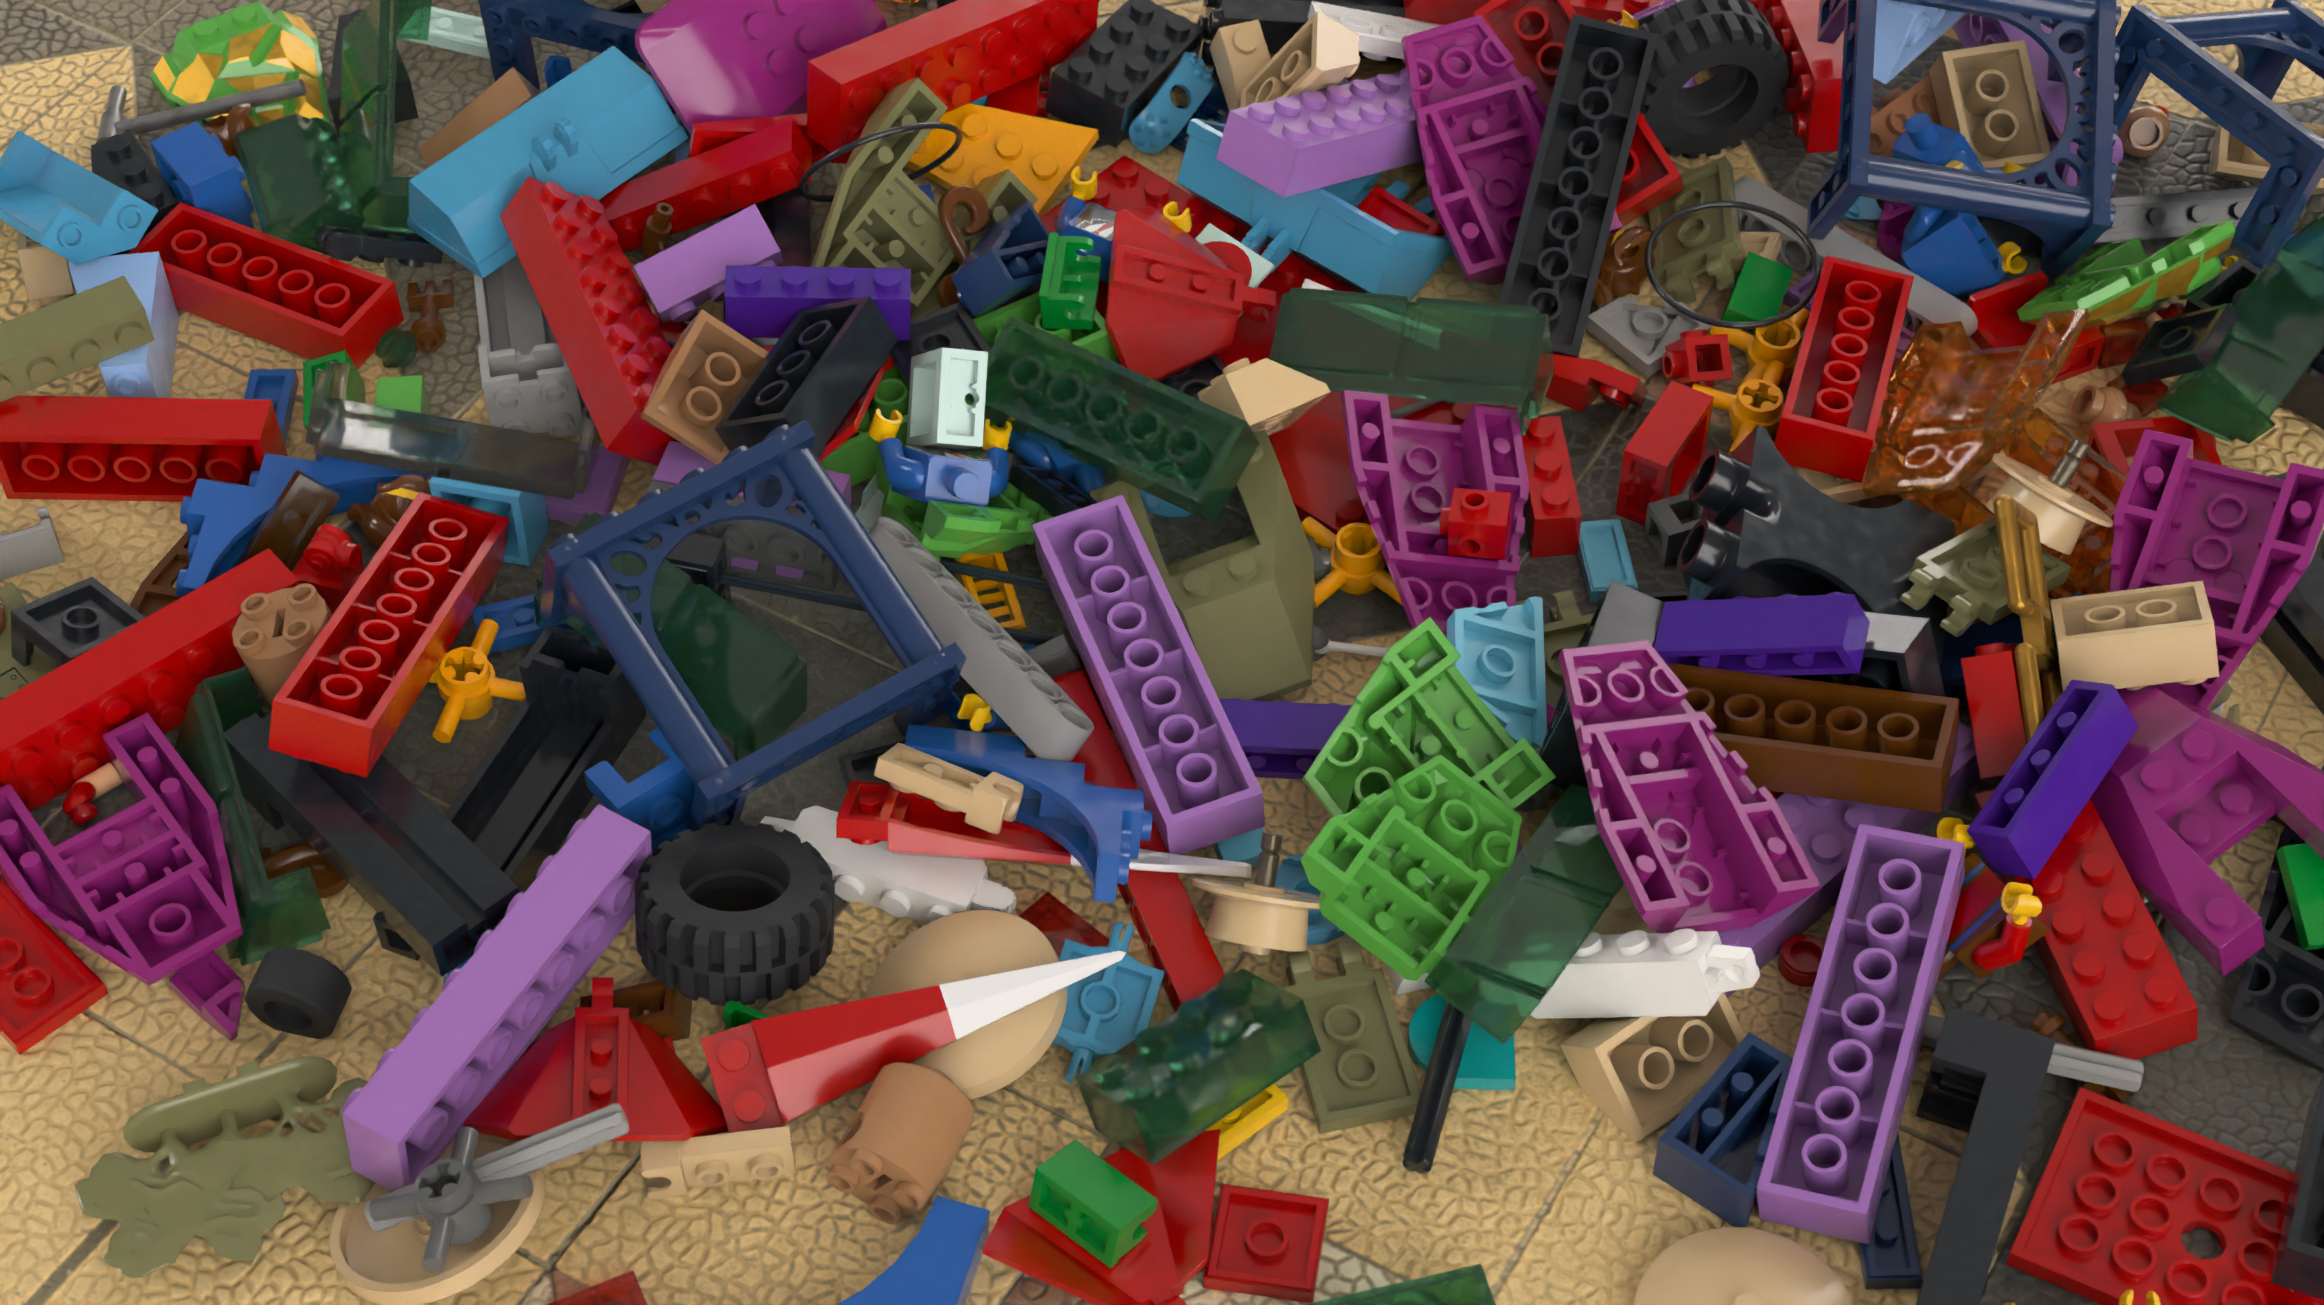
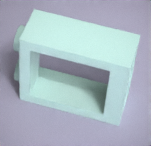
(937, 399)

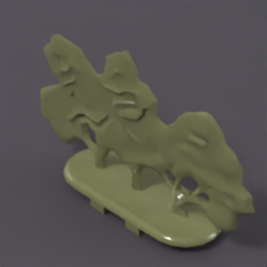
(234, 1181)

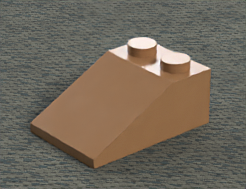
(702, 383)

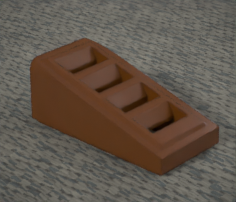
(667, 1009)

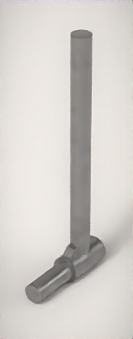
(115, 123)

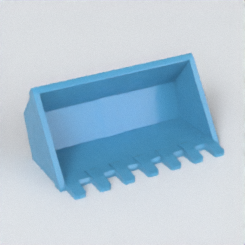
(578, 133)
(1316, 224)

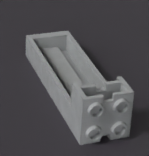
(520, 360)

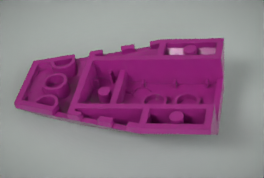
(1476, 139)
(1406, 478)
(2216, 526)
(1673, 802)

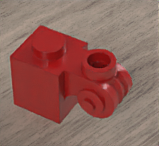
(330, 564)

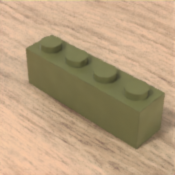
(70, 336)

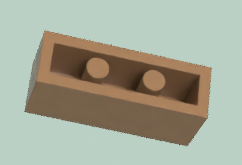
(491, 106)

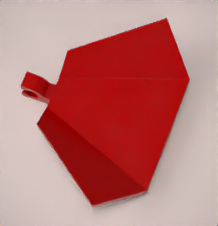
(1172, 296)
(595, 1063)
(1152, 1269)

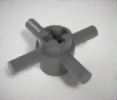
(452, 1200)

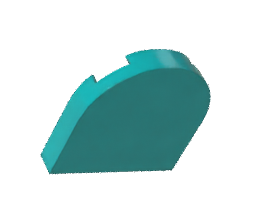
(1484, 1061)

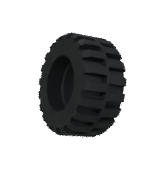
(1731, 102)
(734, 913)

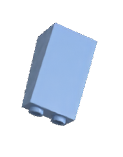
(148, 368)

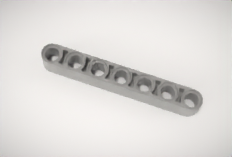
(1926, 301)
(994, 661)

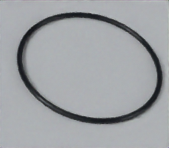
(900, 129)
(1726, 324)

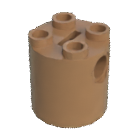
(277, 633)
(901, 1141)

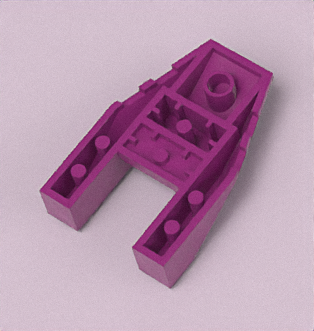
(2188, 795)
(141, 885)

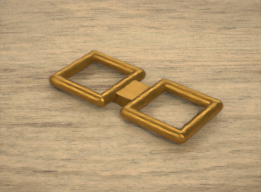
(2038, 649)

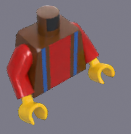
(1991, 918)

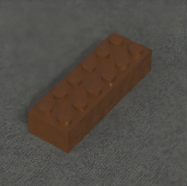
(1831, 736)

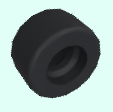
(298, 992)

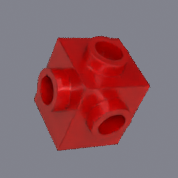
(1698, 359)
(1477, 523)

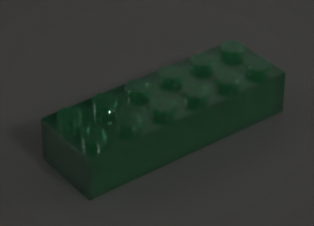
(1116, 419)

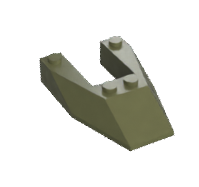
(886, 219)
(1249, 599)

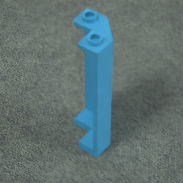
(67, 204)

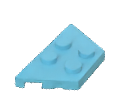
(1505, 663)

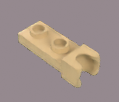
(951, 787)
(716, 1160)

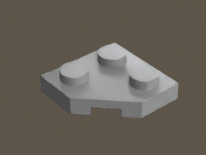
(1640, 331)

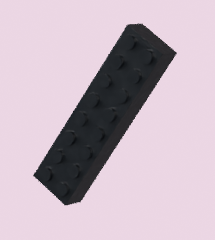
(1578, 176)

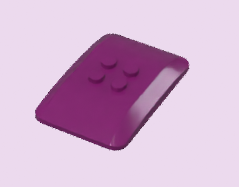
(746, 54)

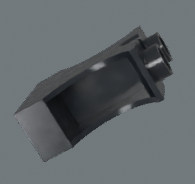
(1779, 535)

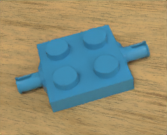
(1108, 1006)

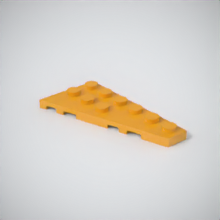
(996, 140)

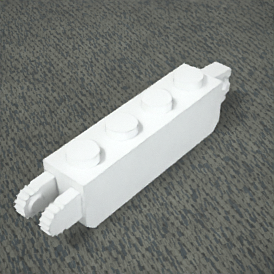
(898, 884)
(1648, 976)

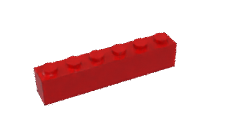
(711, 183)

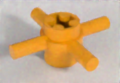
(1769, 343)
(1754, 404)
(1354, 560)
(470, 683)

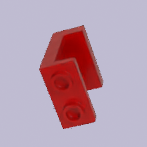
(2002, 327)

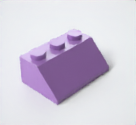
(696, 267)

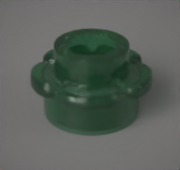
(396, 348)

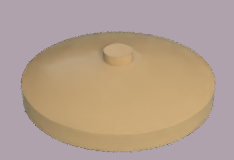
(968, 948)
(388, 1263)
(1739, 1269)

